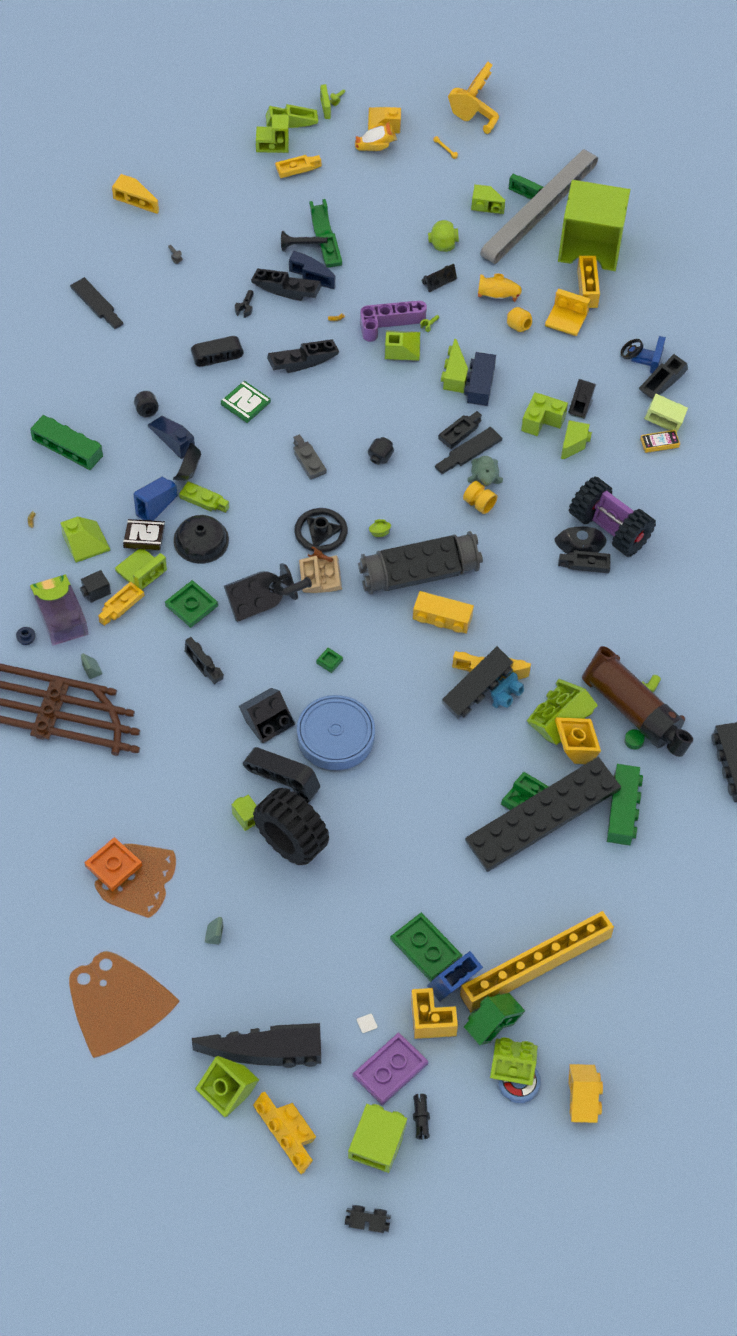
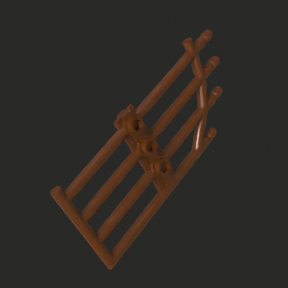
(52, 704)

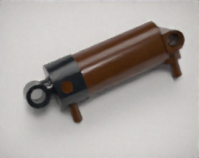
(637, 702)

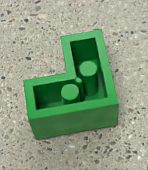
(492, 1017)

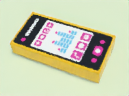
(660, 441)

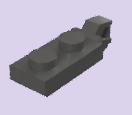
(308, 458)

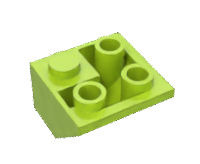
(402, 345)

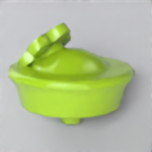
(380, 528)

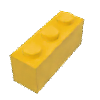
(588, 279)
(443, 612)

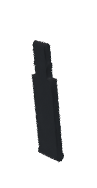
(96, 302)
(469, 450)

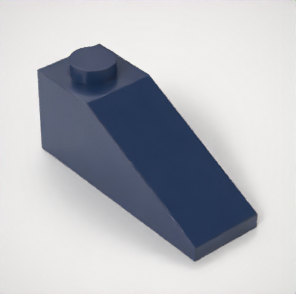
(173, 435)

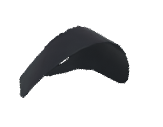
(189, 463)
(568, 540)

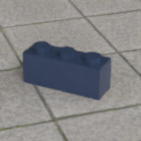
(480, 378)

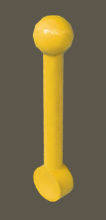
(454, 155)

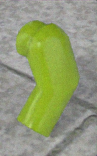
(653, 683)

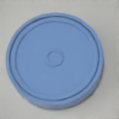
(335, 732)

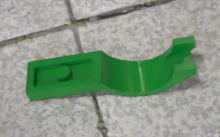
(322, 228)

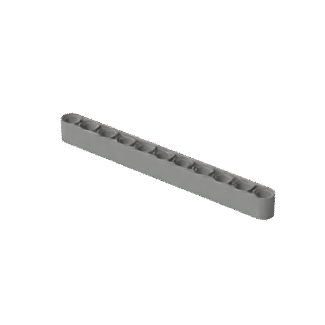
(538, 207)

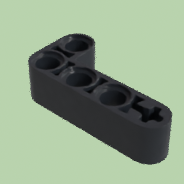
(283, 771)

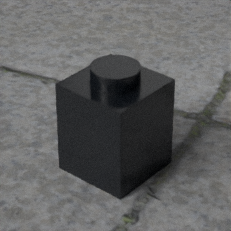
(95, 586)

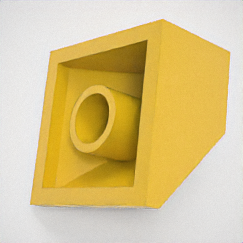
(385, 115)
(578, 739)

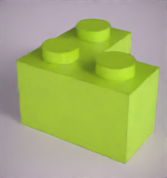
(274, 138)
(542, 411)

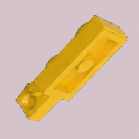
(297, 165)
(120, 603)

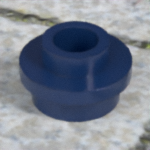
(25, 640)

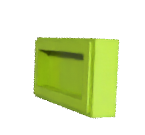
(324, 97)

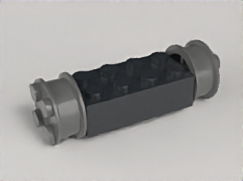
(420, 562)

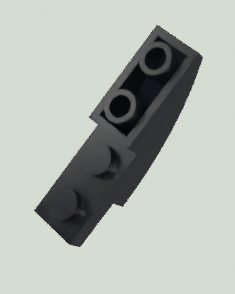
(285, 286)
(307, 356)

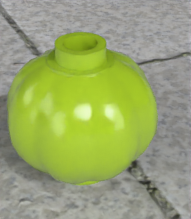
(443, 236)

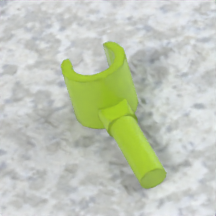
(335, 97)
(425, 322)

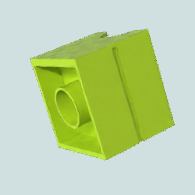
(594, 223)

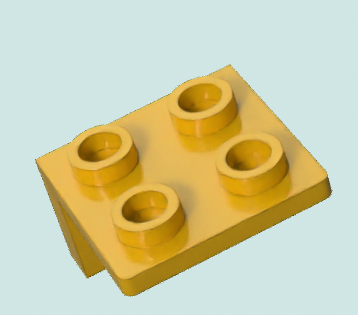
(568, 312)

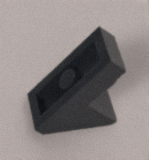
(582, 398)

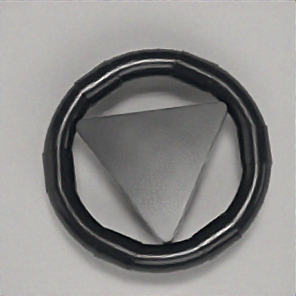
(321, 529)

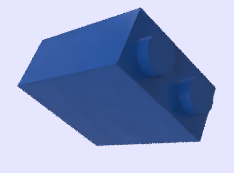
(455, 976)

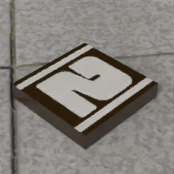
(144, 534)

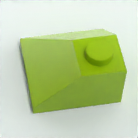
(83, 538)
(226, 1084)

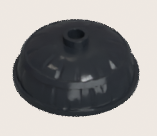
(201, 545)

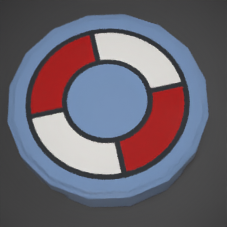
(520, 1092)

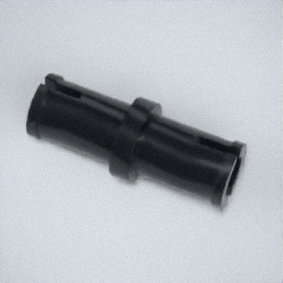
(421, 1116)

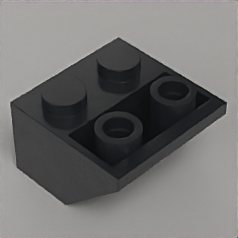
(267, 714)

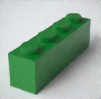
(66, 442)
(623, 805)

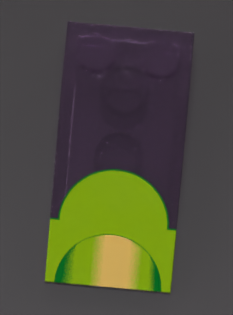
(59, 609)

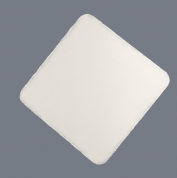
(367, 1023)

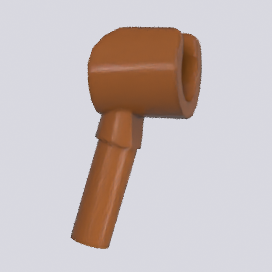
(320, 555)

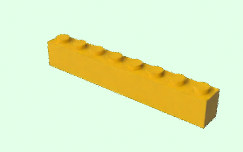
(537, 960)

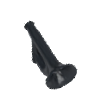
(287, 240)

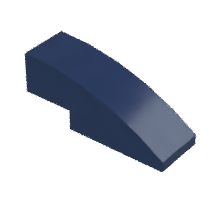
(311, 269)

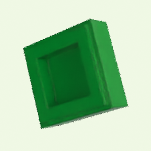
(329, 660)

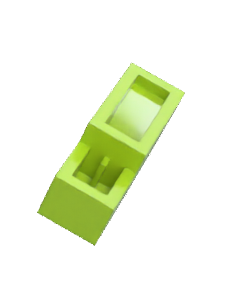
(297, 115)

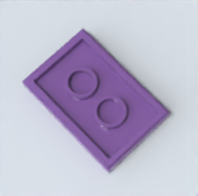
(390, 1068)

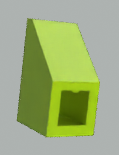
(487, 200)

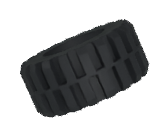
(291, 826)

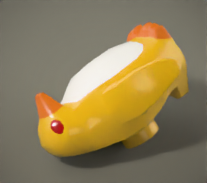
(376, 138)
(498, 287)

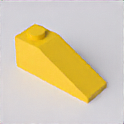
(134, 193)

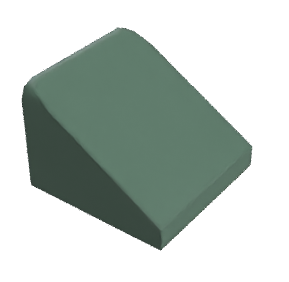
(90, 666)
(214, 931)

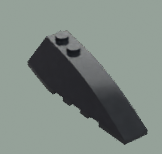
(277, 1047)

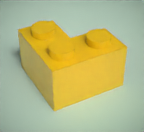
(431, 1021)
(585, 1089)

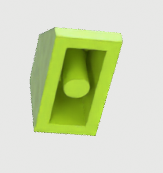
(575, 438)

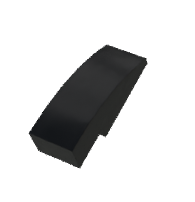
(664, 376)

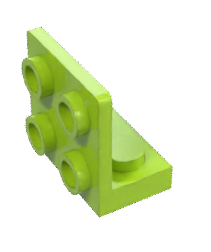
(142, 568)
(514, 1061)

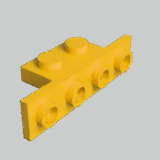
(288, 1129)

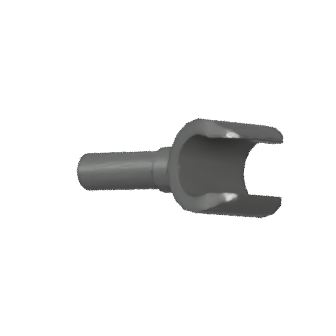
(176, 256)

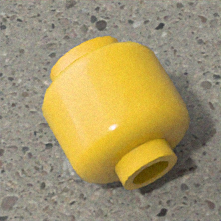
(519, 319)

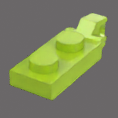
(203, 497)

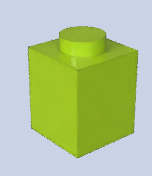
(243, 811)

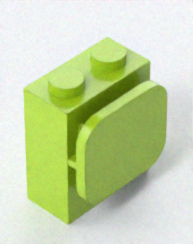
(378, 1137)

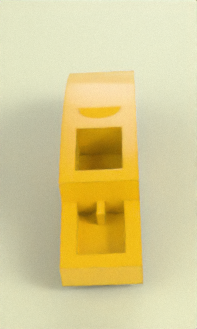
(468, 662)

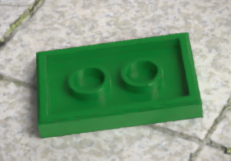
(425, 946)

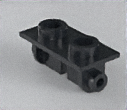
(440, 277)
(359, 1216)

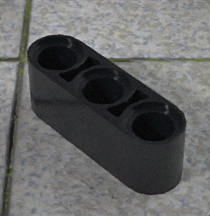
(217, 351)

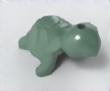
(485, 470)

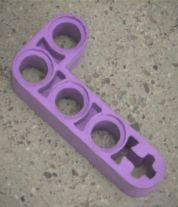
(390, 315)

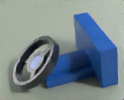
(642, 355)

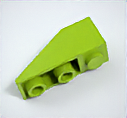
(456, 370)

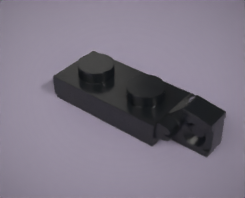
(460, 429)
(585, 561)
(202, 661)

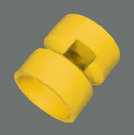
(482, 499)

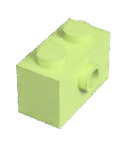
(666, 413)

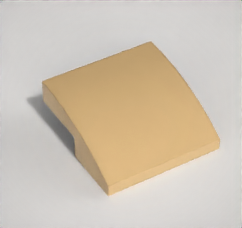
(322, 573)

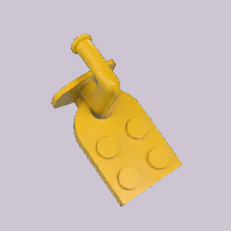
(465, 104)

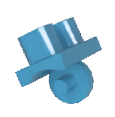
(502, 693)

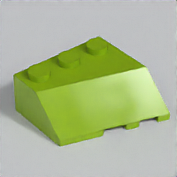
(564, 702)

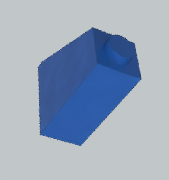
(154, 498)

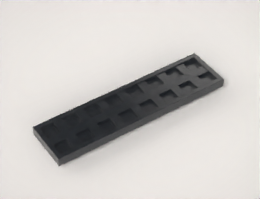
(542, 814)

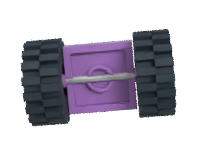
(597, 504)

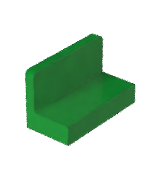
(523, 186)

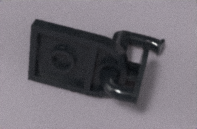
(254, 594)

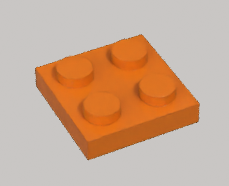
(113, 864)

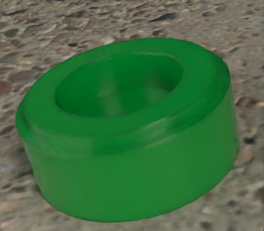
(634, 739)

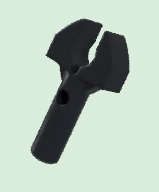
(245, 305)

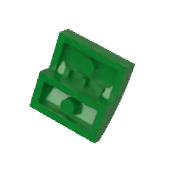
(522, 790)

